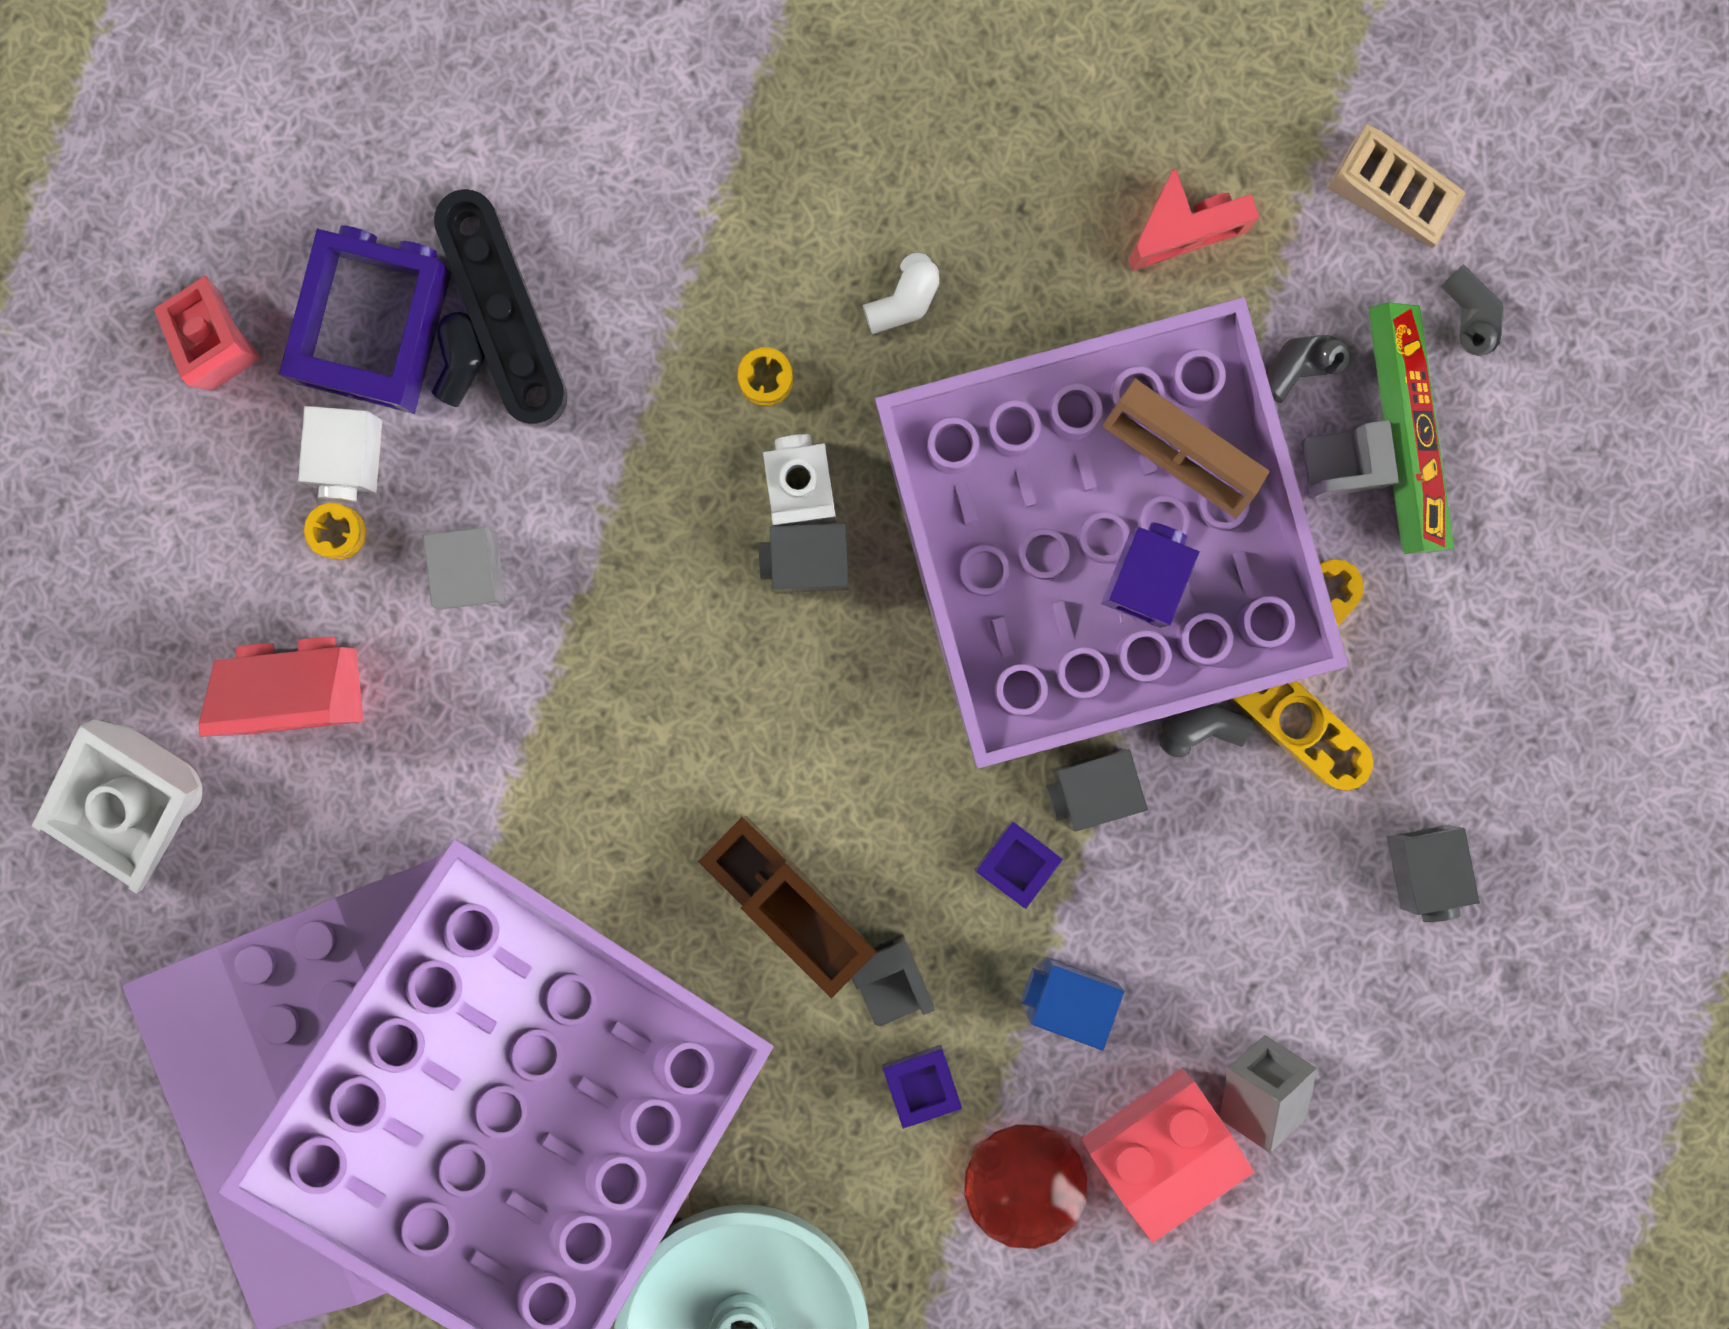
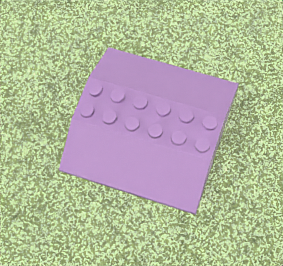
(1027, 508)
(227, 1044)
(499, 1112)

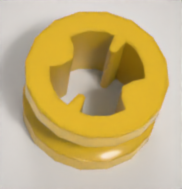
(746, 375)
(329, 549)

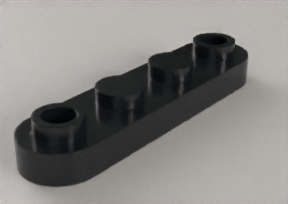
(500, 308)

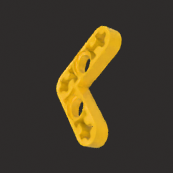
(1269, 703)

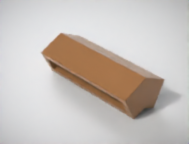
(1191, 440)

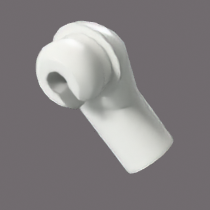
(910, 298)

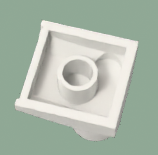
(119, 800)

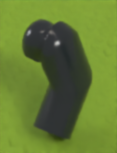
(461, 358)

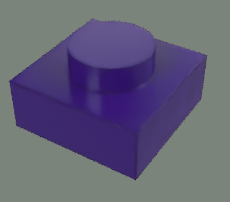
(1018, 864)
(922, 1086)

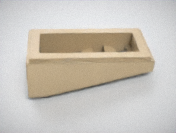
(1367, 194)

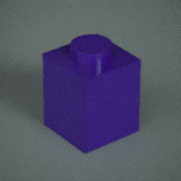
(1151, 574)

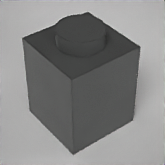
(805, 558)
(1096, 790)
(1433, 872)

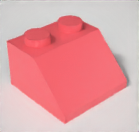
(282, 690)
(1167, 1155)

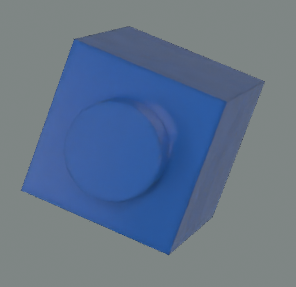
(1072, 1002)

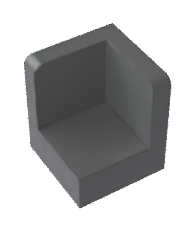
(893, 983)

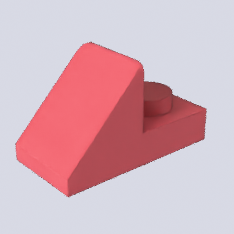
(1176, 231)
(204, 337)

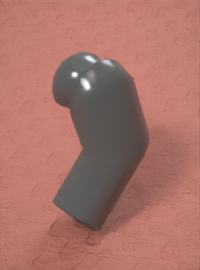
(1480, 312)
(1305, 358)
(1196, 725)

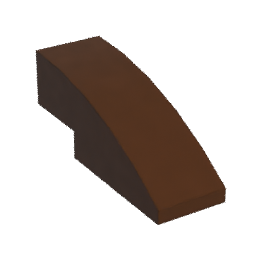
(787, 906)

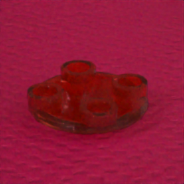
(1025, 1186)

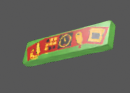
(1411, 411)

